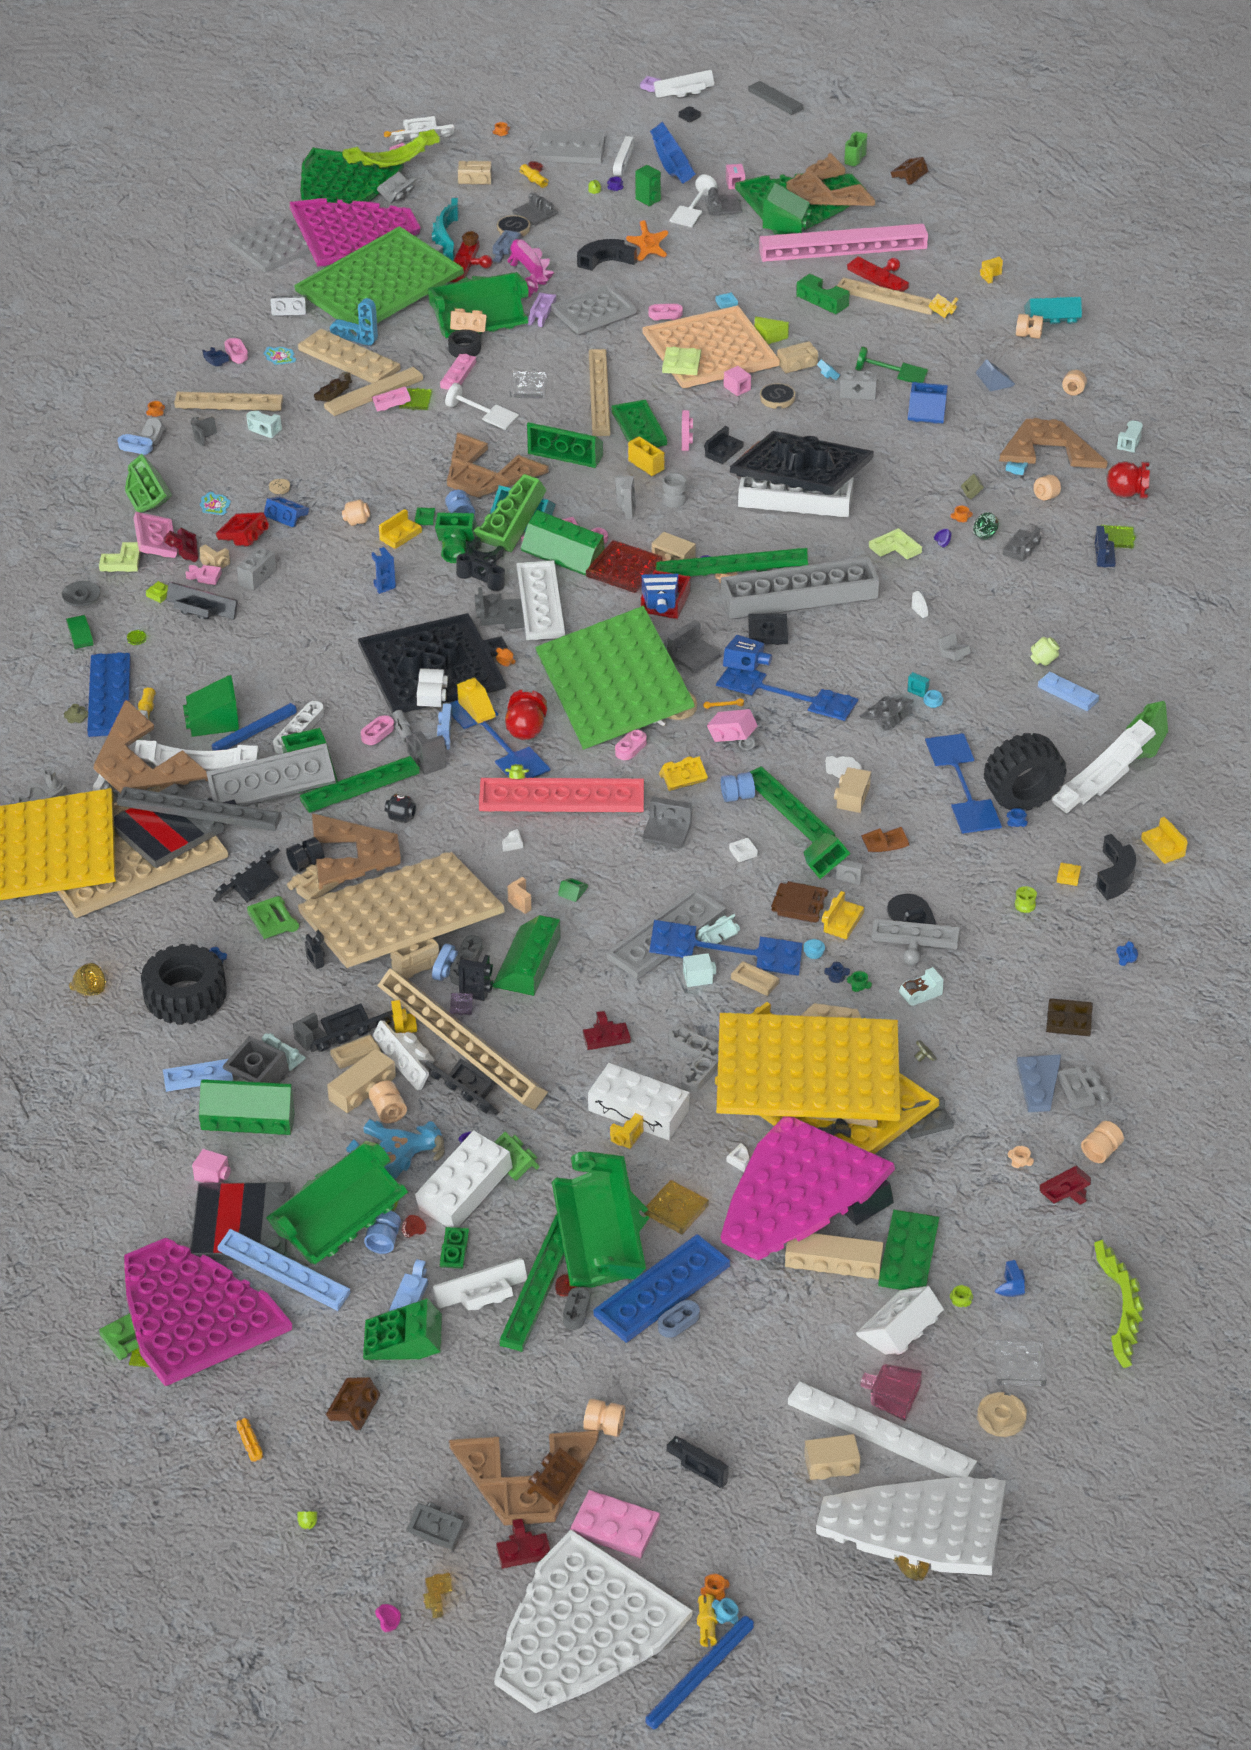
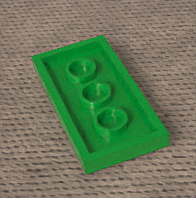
(638, 420)
(908, 1250)

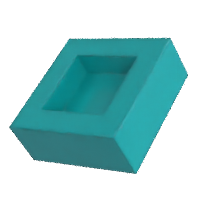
(918, 684)

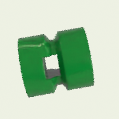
(453, 544)

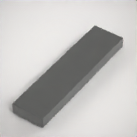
(775, 97)

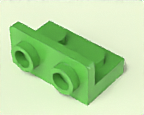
(520, 1159)

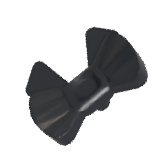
(839, 1126)

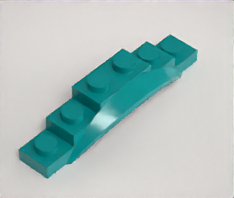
(442, 222)

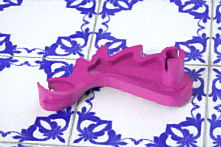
(532, 261)

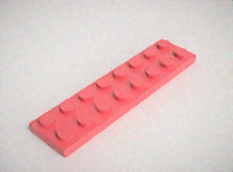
(562, 794)

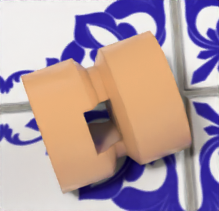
(1023, 326)
(387, 1102)
(1102, 1141)
(603, 1417)

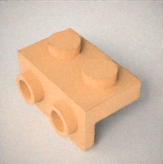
(472, 321)

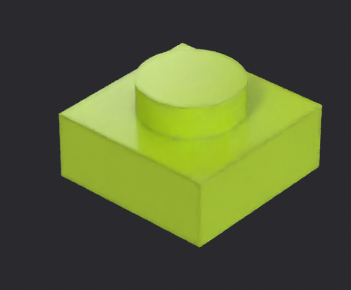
(157, 592)

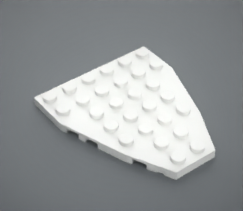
(931, 1521)
(582, 1625)

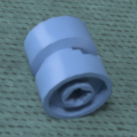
(459, 502)
(737, 787)
(383, 1233)

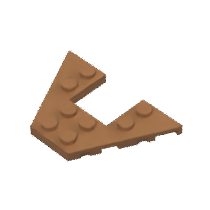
(816, 192)
(1052, 433)
(479, 480)
(125, 769)
(374, 849)
(508, 1494)

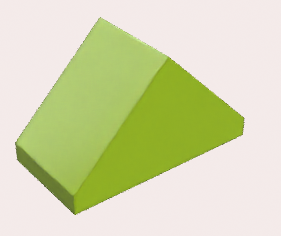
(772, 330)

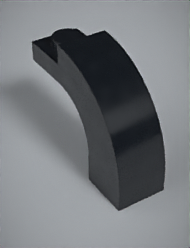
(605, 250)
(1119, 877)

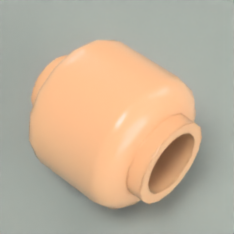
(1074, 382)
(1047, 487)
(356, 512)

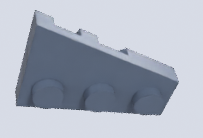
(1038, 1080)

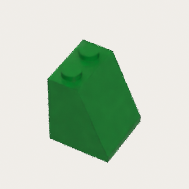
(785, 210)
(212, 709)

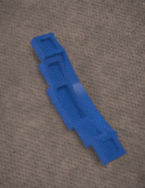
(671, 154)

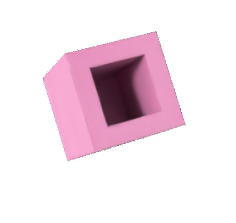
(734, 174)
(737, 380)
(211, 1167)

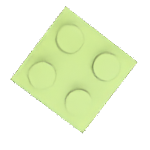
(681, 360)

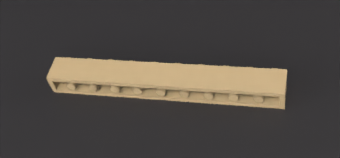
(463, 1039)

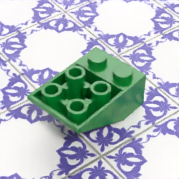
(304, 740)
(404, 1333)

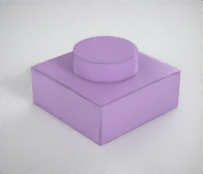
(648, 84)

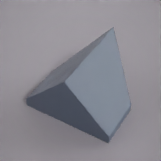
(993, 376)

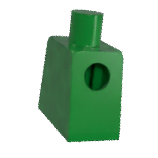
(825, 854)

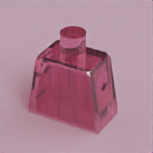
(893, 1389)

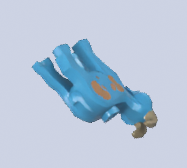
(402, 1145)

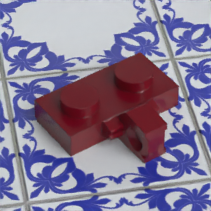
(185, 543)
(605, 1033)
(1067, 1184)
(522, 1547)

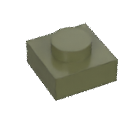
(972, 486)

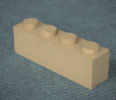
(835, 1255)

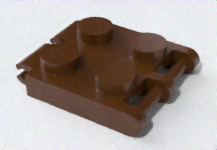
(799, 901)

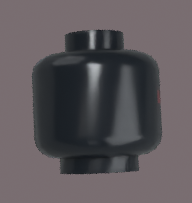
(400, 808)

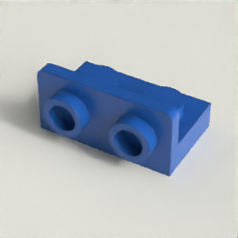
(284, 510)

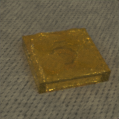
(676, 1207)

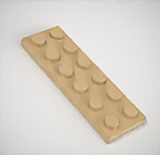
(348, 356)

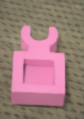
(206, 574)

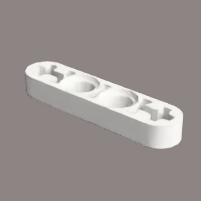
(623, 156)
(295, 725)

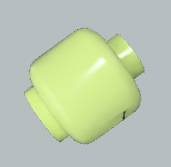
(1045, 651)

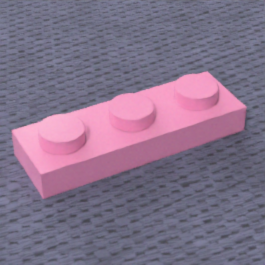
(458, 371)

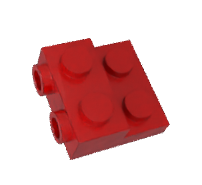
(243, 528)

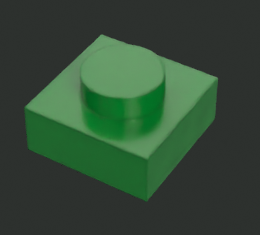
(425, 516)

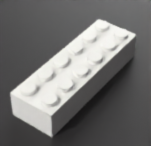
(784, 498)

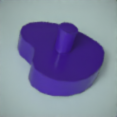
(943, 537)

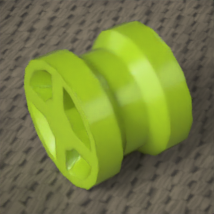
(1025, 899)

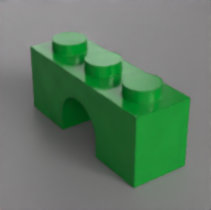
(832, 300)

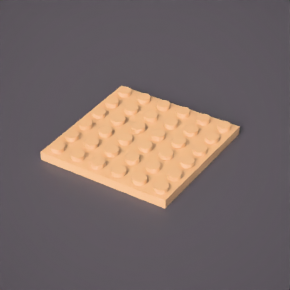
(724, 339)

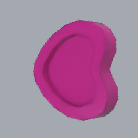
(388, 1616)

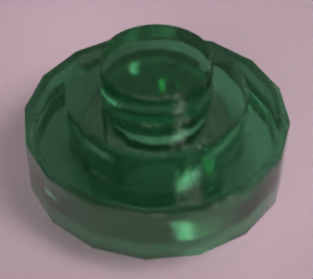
(985, 525)

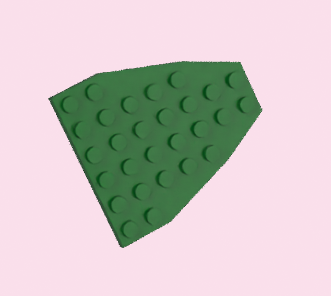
(331, 177)
(755, 189)

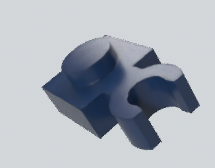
(215, 357)

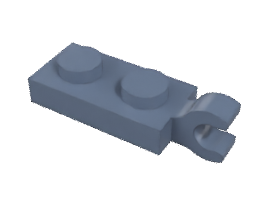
(502, 245)

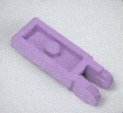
(541, 308)

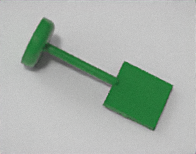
(906, 372)

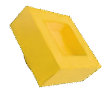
(1068, 874)

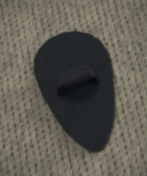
(910, 909)

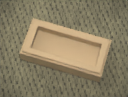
(755, 978)
(353, 1051)

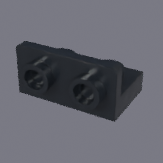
(722, 446)
(475, 977)

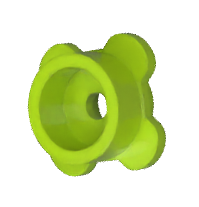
(516, 771)

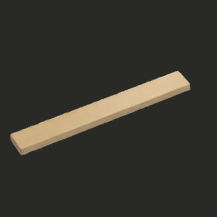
(599, 392)

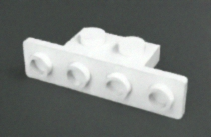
(683, 84)
(416, 125)
(406, 1052)
(482, 1286)

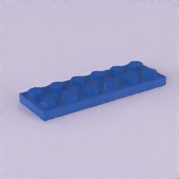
(107, 690)
(661, 1288)

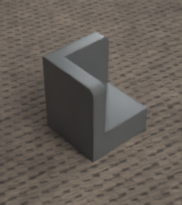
(307, 1031)

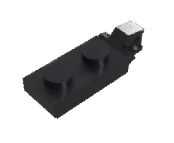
(699, 1461)

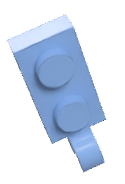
(445, 720)
(411, 1287)

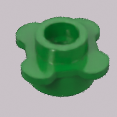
(859, 981)

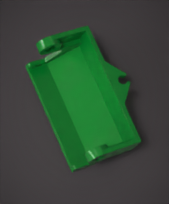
(495, 296)
(338, 1203)
(600, 1221)

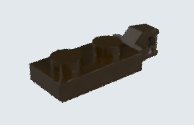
(334, 388)

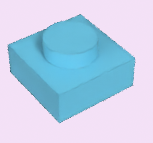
(726, 300)
(827, 370)
(1016, 468)

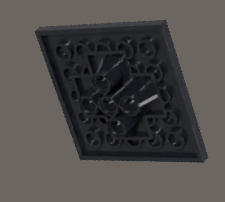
(802, 462)
(441, 644)

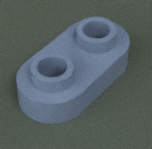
(677, 1320)

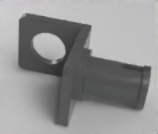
(203, 428)

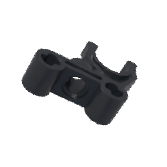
(481, 565)

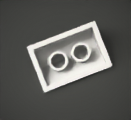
(901, 1320)

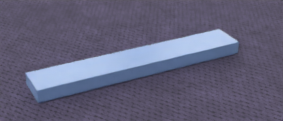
(284, 1269)

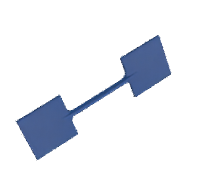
(825, 703)
(525, 757)
(973, 814)
(771, 955)

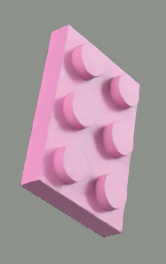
(151, 534)
(615, 1523)

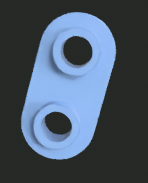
(135, 444)
(443, 962)

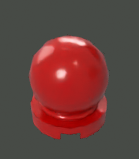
(1127, 479)
(525, 714)

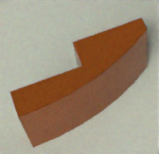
(880, 842)

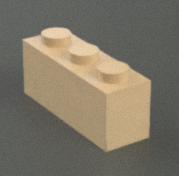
(355, 1083)

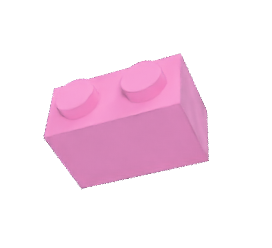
(732, 725)

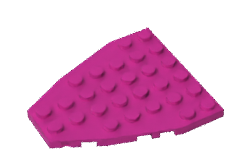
(342, 228)
(796, 1185)
(193, 1310)

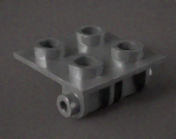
(721, 204)
(536, 209)
(889, 711)

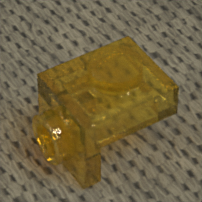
(435, 1586)

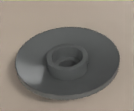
(81, 593)

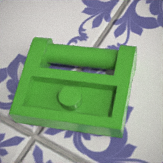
(267, 921)
(119, 1333)

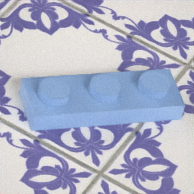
(1068, 691)
(191, 1075)

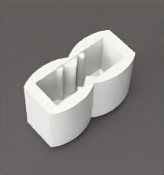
(430, 687)

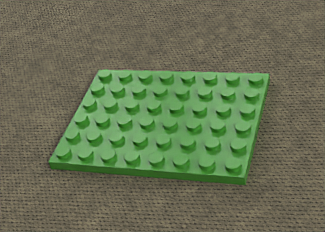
(387, 270)
(614, 677)

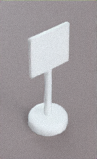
(688, 216)
(497, 415)

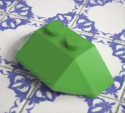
(145, 485)
(1156, 717)

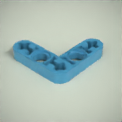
(342, 328)

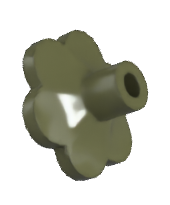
(76, 714)
(924, 1052)

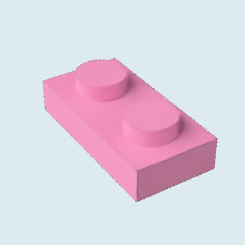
(391, 398)
(687, 423)

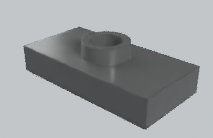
(513, 613)

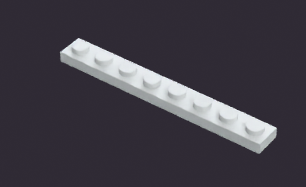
(881, 1432)

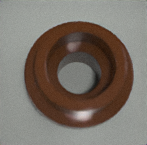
(470, 238)

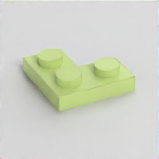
(897, 541)
(126, 561)

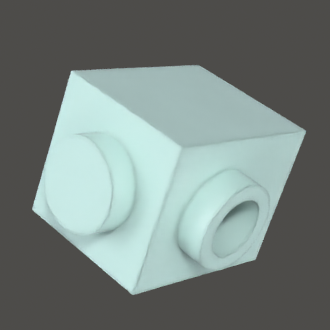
(698, 970)

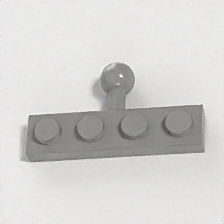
(915, 935)

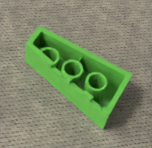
(512, 514)

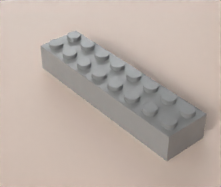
(799, 587)

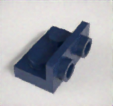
(1104, 549)

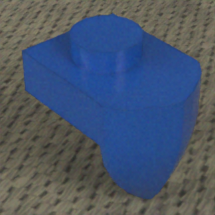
(1014, 1281)

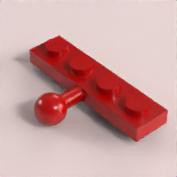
(466, 257)
(877, 275)

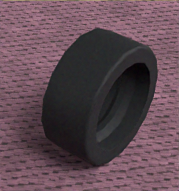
(464, 336)

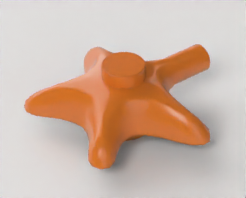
(648, 242)

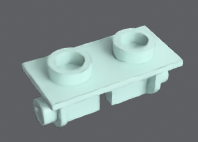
(723, 926)
(293, 1056)

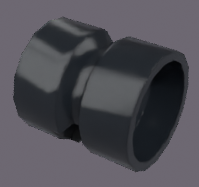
(302, 855)

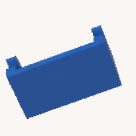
(384, 571)

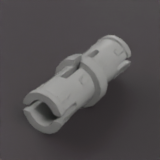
(402, 726)

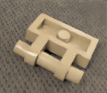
(307, 884)

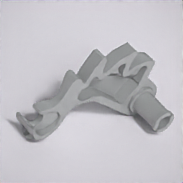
(52, 788)

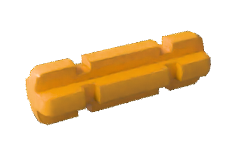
(249, 1439)

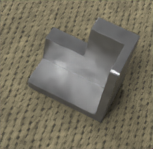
(427, 753)

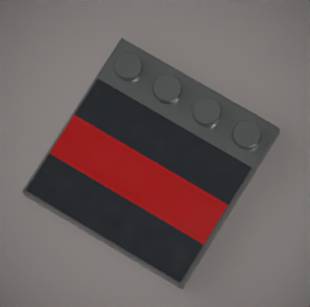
(162, 835)
(238, 1208)

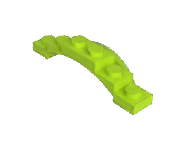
(394, 156)
(1132, 1303)

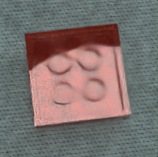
(623, 566)

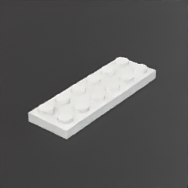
(540, 600)

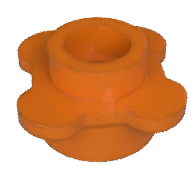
(501, 129)
(155, 409)
(961, 513)
(505, 657)
(717, 1581)

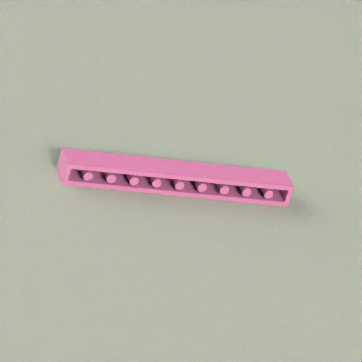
(843, 242)

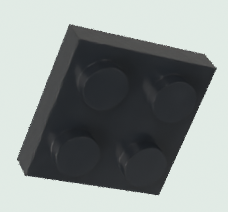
(768, 628)

